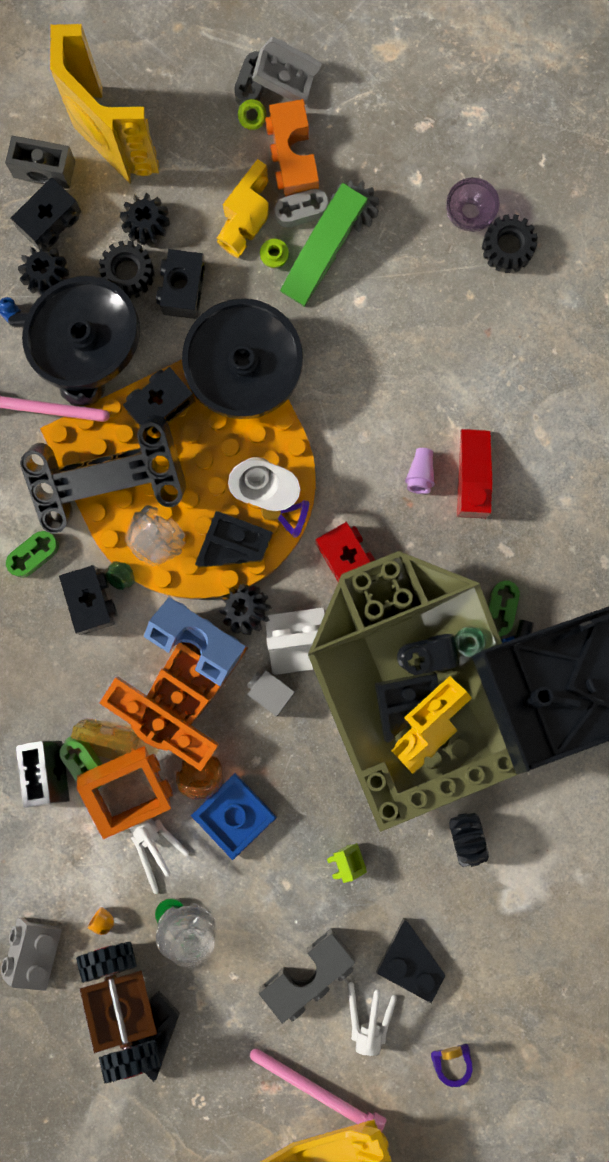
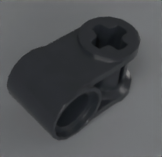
(434, 655)

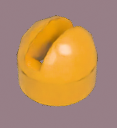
(101, 922)

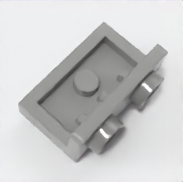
(285, 70)
(30, 955)

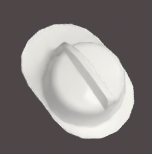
(264, 484)

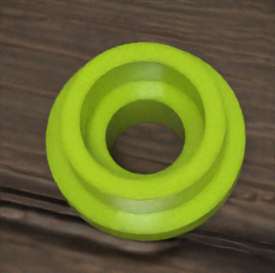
(261, 111)
(274, 261)

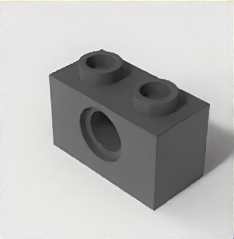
(40, 161)

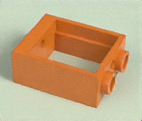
(116, 768)

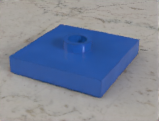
(234, 816)

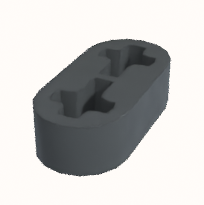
(245, 78)

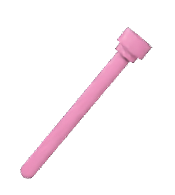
(54, 409)
(315, 1090)

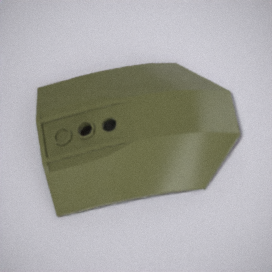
(358, 645)

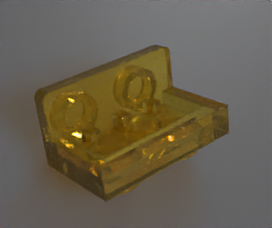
(105, 740)

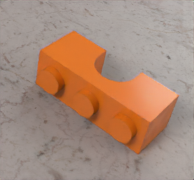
(290, 125)

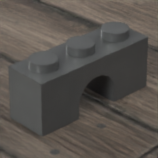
(289, 996)

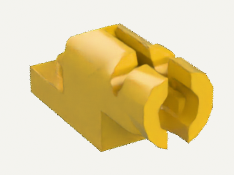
(245, 210)
(430, 724)

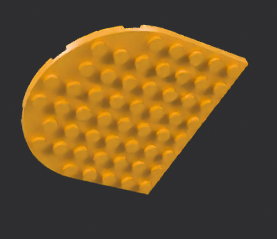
(207, 452)

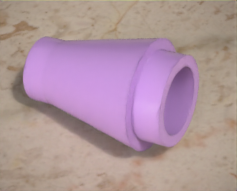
(421, 473)

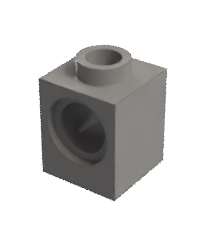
(269, 692)

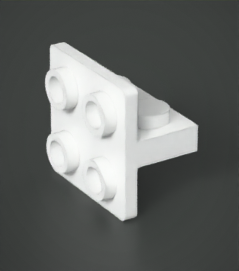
(291, 638)

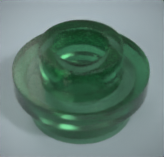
(120, 575)
(464, 647)

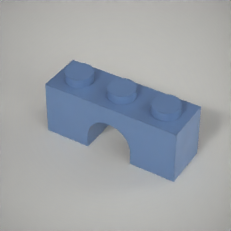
(177, 624)

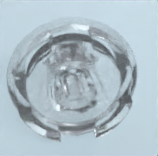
(153, 537)
(186, 935)

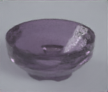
(475, 192)

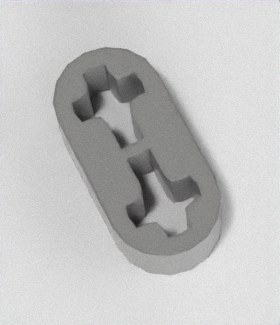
(301, 208)

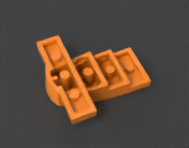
(171, 706)

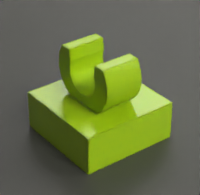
(349, 863)

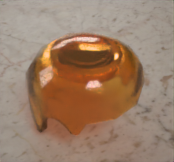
(197, 783)

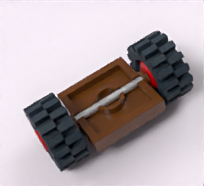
(118, 1012)

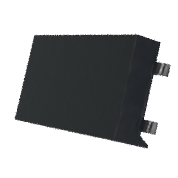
(550, 690)

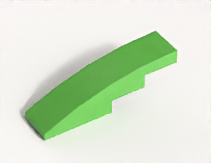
(323, 244)

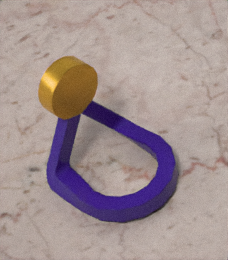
(273, 515)
(451, 1053)

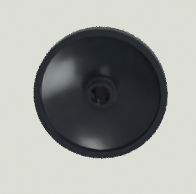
(81, 333)
(242, 358)

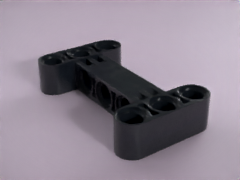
(103, 475)

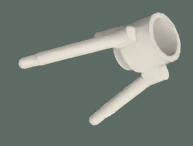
(145, 835)
(370, 1035)

